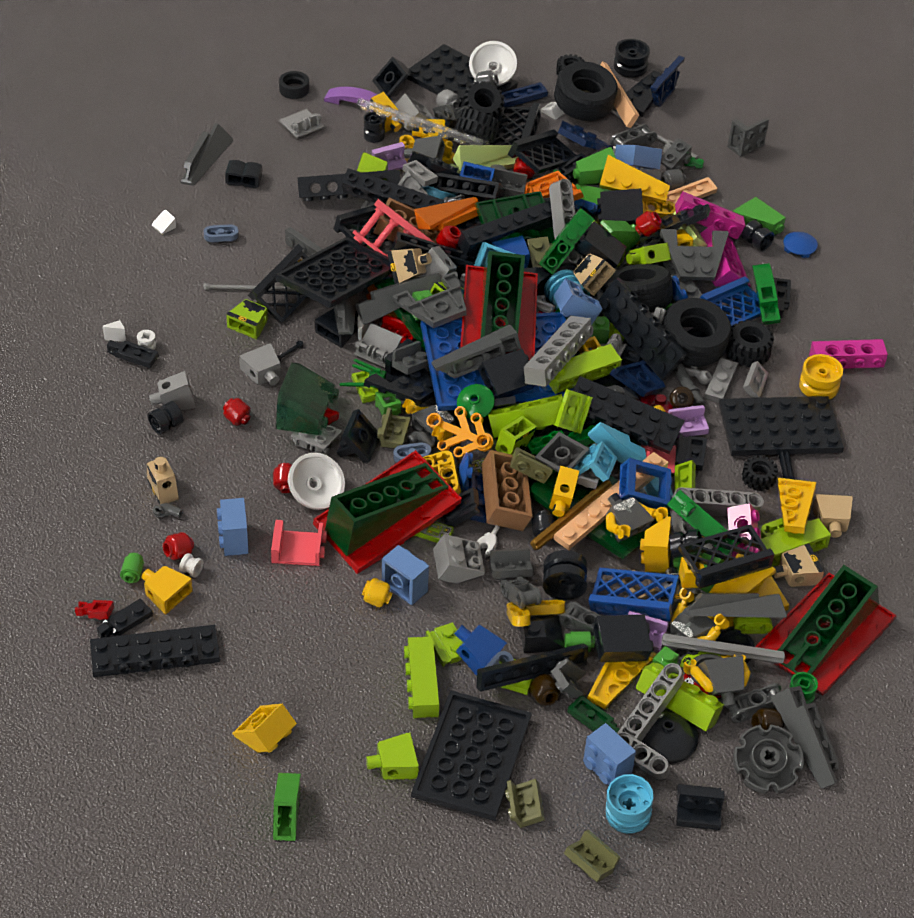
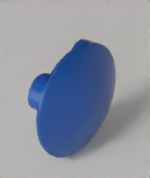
(800, 244)
(678, 294)
(465, 471)

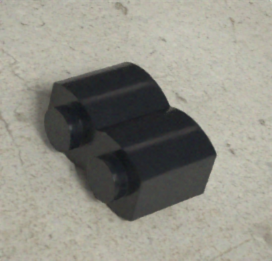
(243, 174)

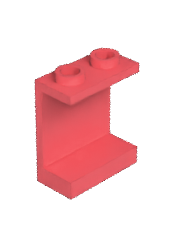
(296, 546)

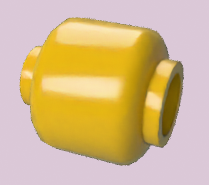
(377, 592)

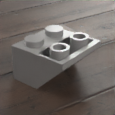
(458, 559)

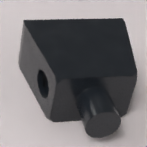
(326, 327)

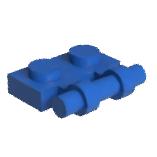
(586, 205)

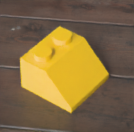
(657, 547)
(265, 727)

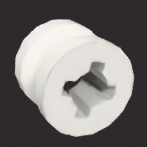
(146, 339)
(191, 565)

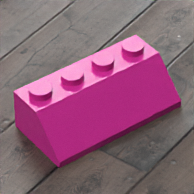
(730, 265)

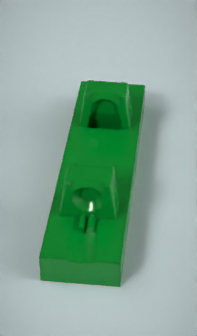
(698, 518)

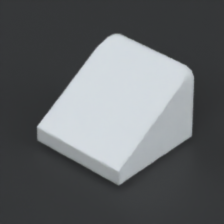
(552, 110)
(164, 222)
(362, 328)
(114, 331)

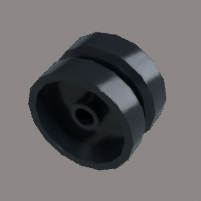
(631, 57)
(565, 575)

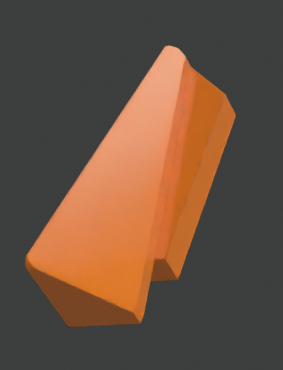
(446, 214)

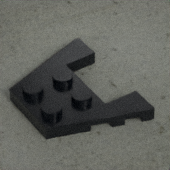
(413, 386)

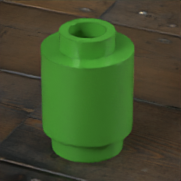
(132, 568)
(579, 637)

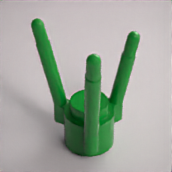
(367, 368)

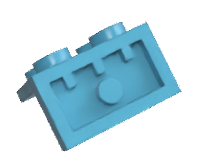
(599, 459)

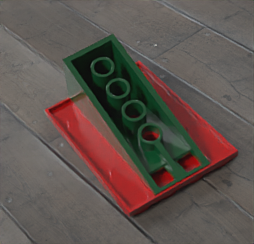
(500, 297)
(386, 511)
(830, 628)

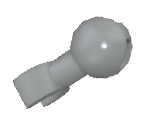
(704, 376)

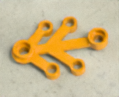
(462, 433)

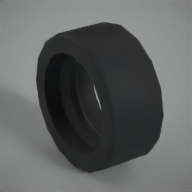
(294, 77)

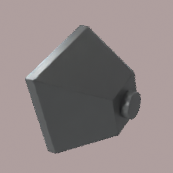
(562, 452)

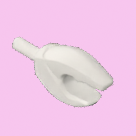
(489, 541)

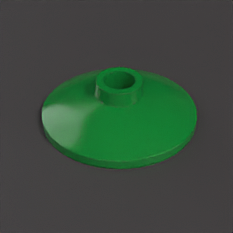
(484, 403)

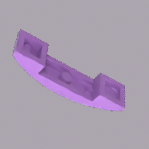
(349, 94)

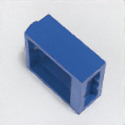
(628, 477)

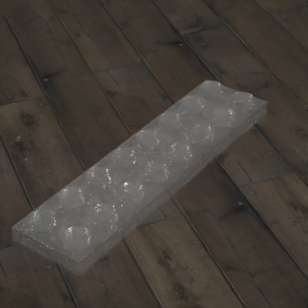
(415, 121)

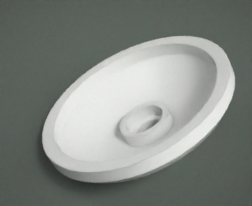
(494, 55)
(320, 471)

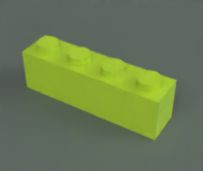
(588, 365)
(539, 412)
(781, 542)
(423, 677)
(687, 702)

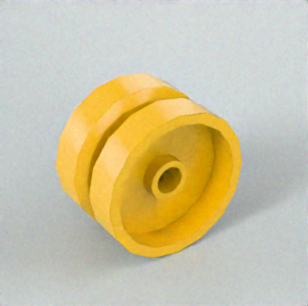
(821, 376)

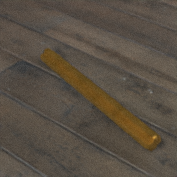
(548, 534)

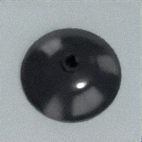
(675, 742)

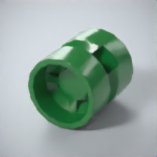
(808, 684)

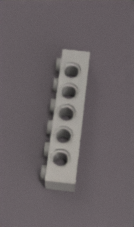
(558, 351)

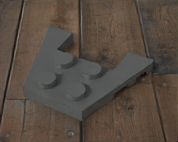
(695, 261)
(436, 308)

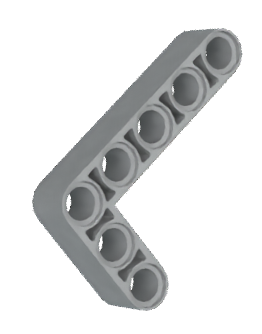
(562, 212)
(714, 503)
(647, 720)

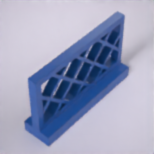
(735, 290)
(615, 605)

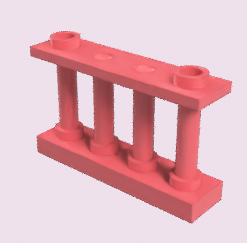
(395, 220)

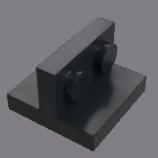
(358, 437)
(699, 807)

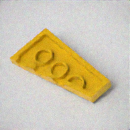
(622, 176)
(796, 503)
(744, 583)

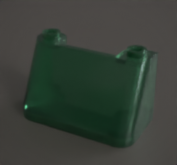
(304, 401)

